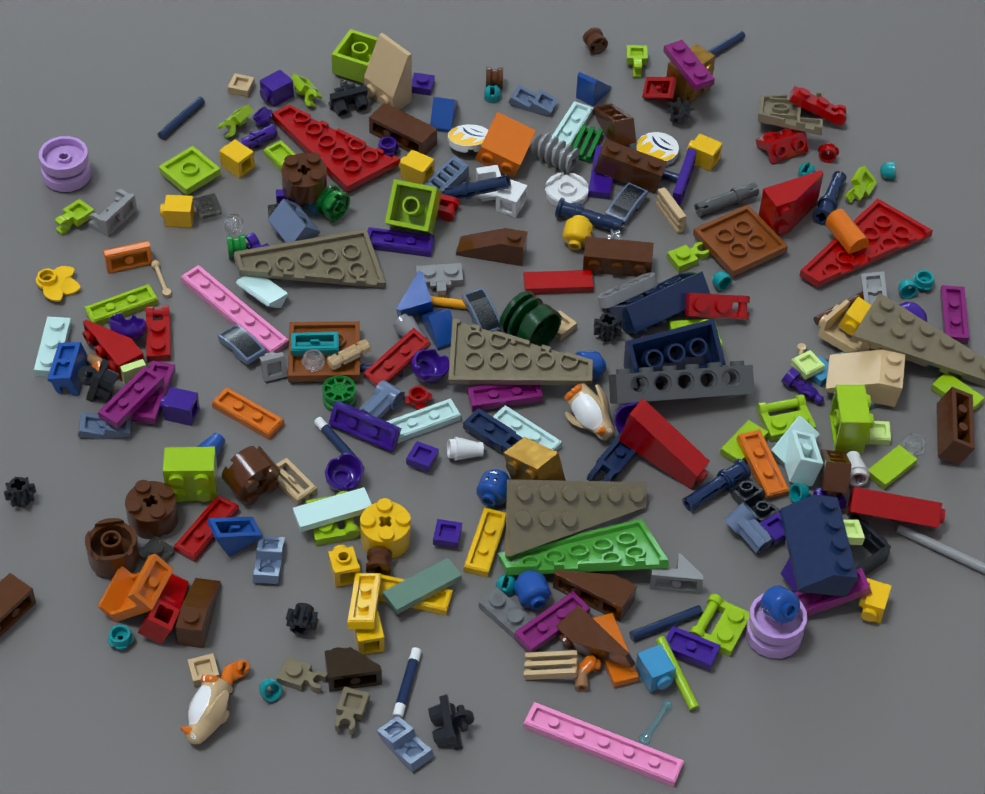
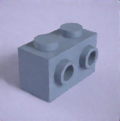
(292, 222)

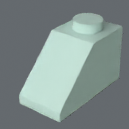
(802, 458)

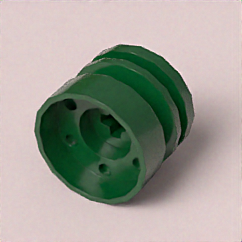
(530, 319)

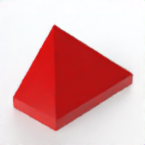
(660, 89)

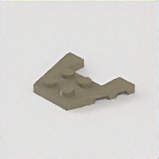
(780, 112)

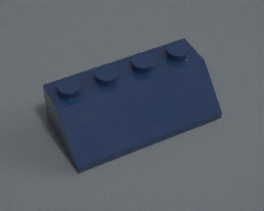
(659, 302)
(679, 346)
(819, 546)

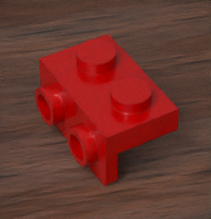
(783, 144)

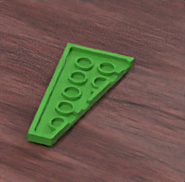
(604, 549)

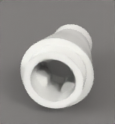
(463, 449)
(859, 472)

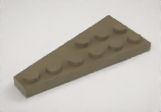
(331, 259)
(902, 332)
(504, 359)
(555, 508)

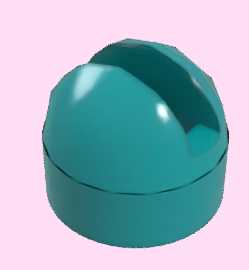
(492, 98)
(806, 167)
(888, 170)
(721, 280)
(907, 288)
(795, 489)
(509, 591)
(275, 687)

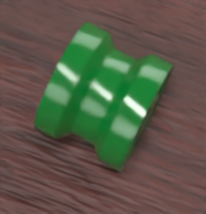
(235, 244)

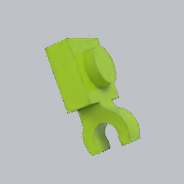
(637, 56)
(305, 87)
(238, 118)
(863, 184)
(75, 213)

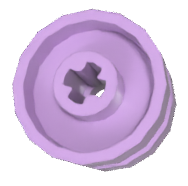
(65, 164)
(772, 638)

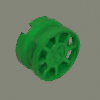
(332, 203)
(338, 391)

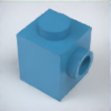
(655, 668)

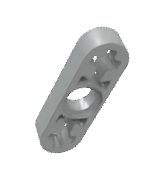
(627, 290)

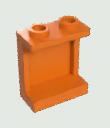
(505, 144)
(135, 593)

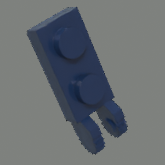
(491, 430)
(612, 461)

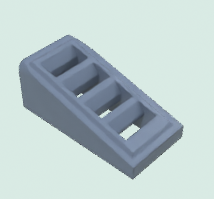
(455, 167)

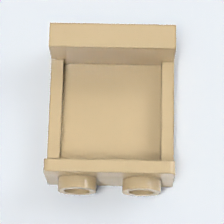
(835, 335)

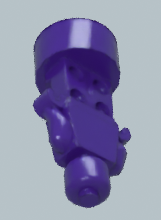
(793, 378)

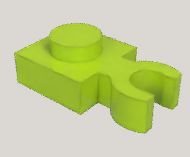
(685, 257)

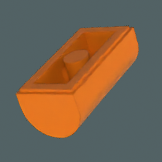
(846, 231)
(127, 256)

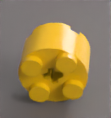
(386, 526)

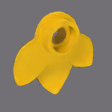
(57, 282)

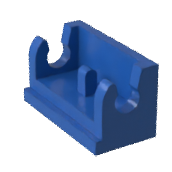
(65, 367)

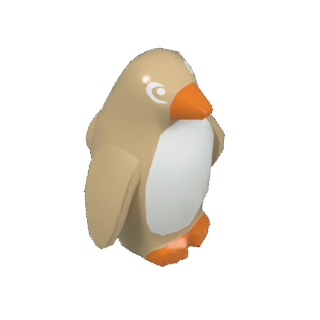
(590, 410)
(207, 709)

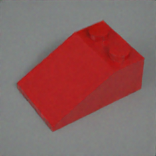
(790, 201)

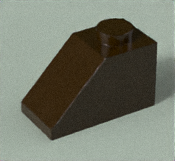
(350, 669)

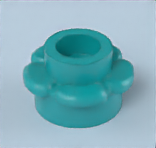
(924, 280)
(120, 631)

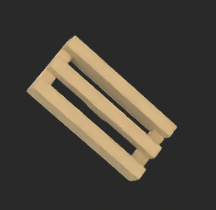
(671, 210)
(303, 494)
(551, 661)

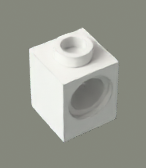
(511, 200)

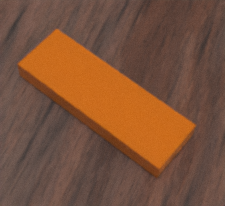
(247, 413)
(762, 464)
(618, 674)

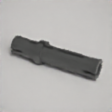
(735, 196)

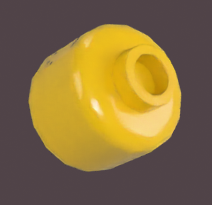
(576, 231)

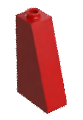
(663, 445)
(895, 507)

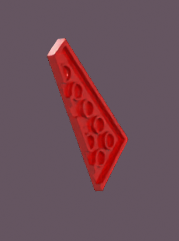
(887, 234)

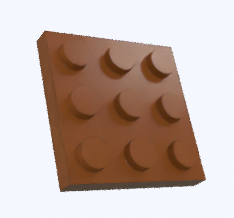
(740, 240)
(348, 335)

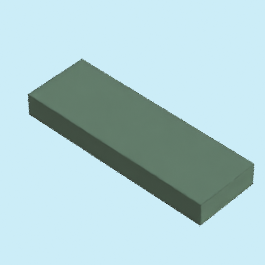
(422, 585)

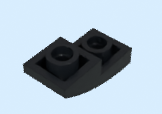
(754, 497)

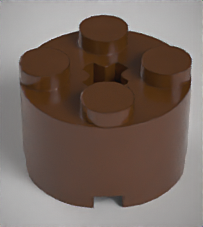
(303, 177)
(251, 474)
(151, 508)
(111, 547)

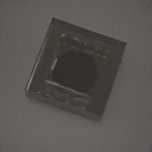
(207, 206)
(158, 547)

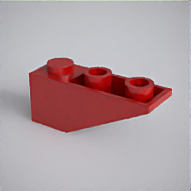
(111, 346)
(161, 618)

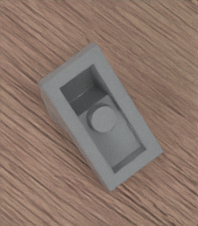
(682, 579)

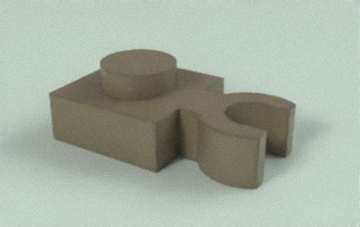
(298, 674)
(351, 707)

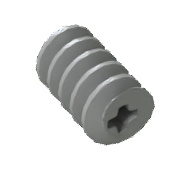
(555, 152)

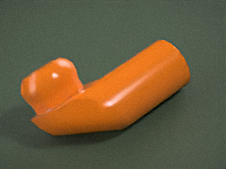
(235, 671)

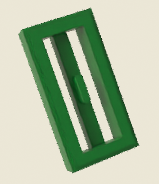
(590, 132)

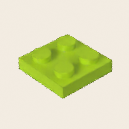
(189, 170)

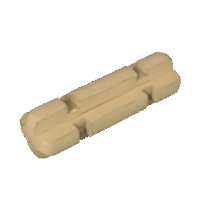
(349, 354)

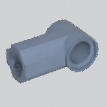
(383, 399)
(745, 523)

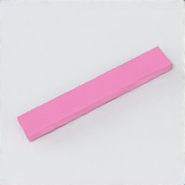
(234, 309)
(603, 744)

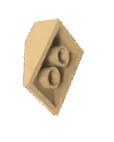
(389, 73)
(876, 369)

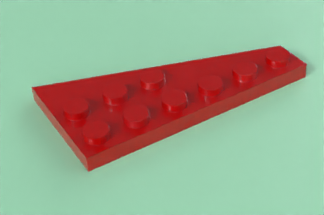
(345, 156)

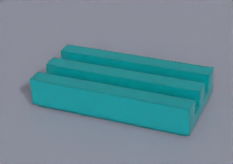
(328, 347)

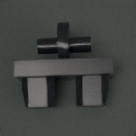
(348, 95)
(100, 381)
(452, 720)

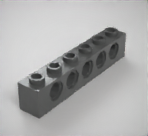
(740, 382)

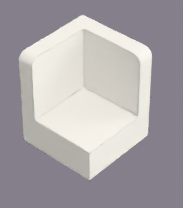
(485, 173)

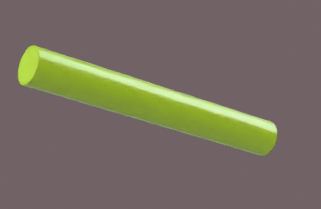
(679, 676)

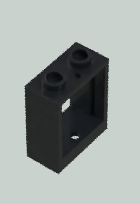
(874, 544)

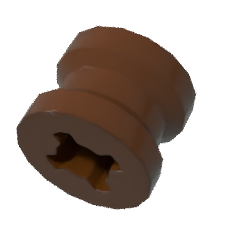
(595, 40)
(494, 77)
(379, 560)

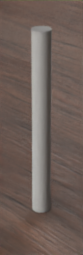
(941, 548)

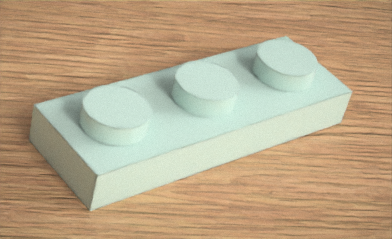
(55, 332)

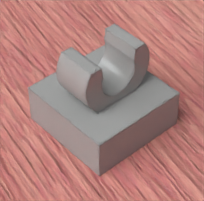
(273, 366)

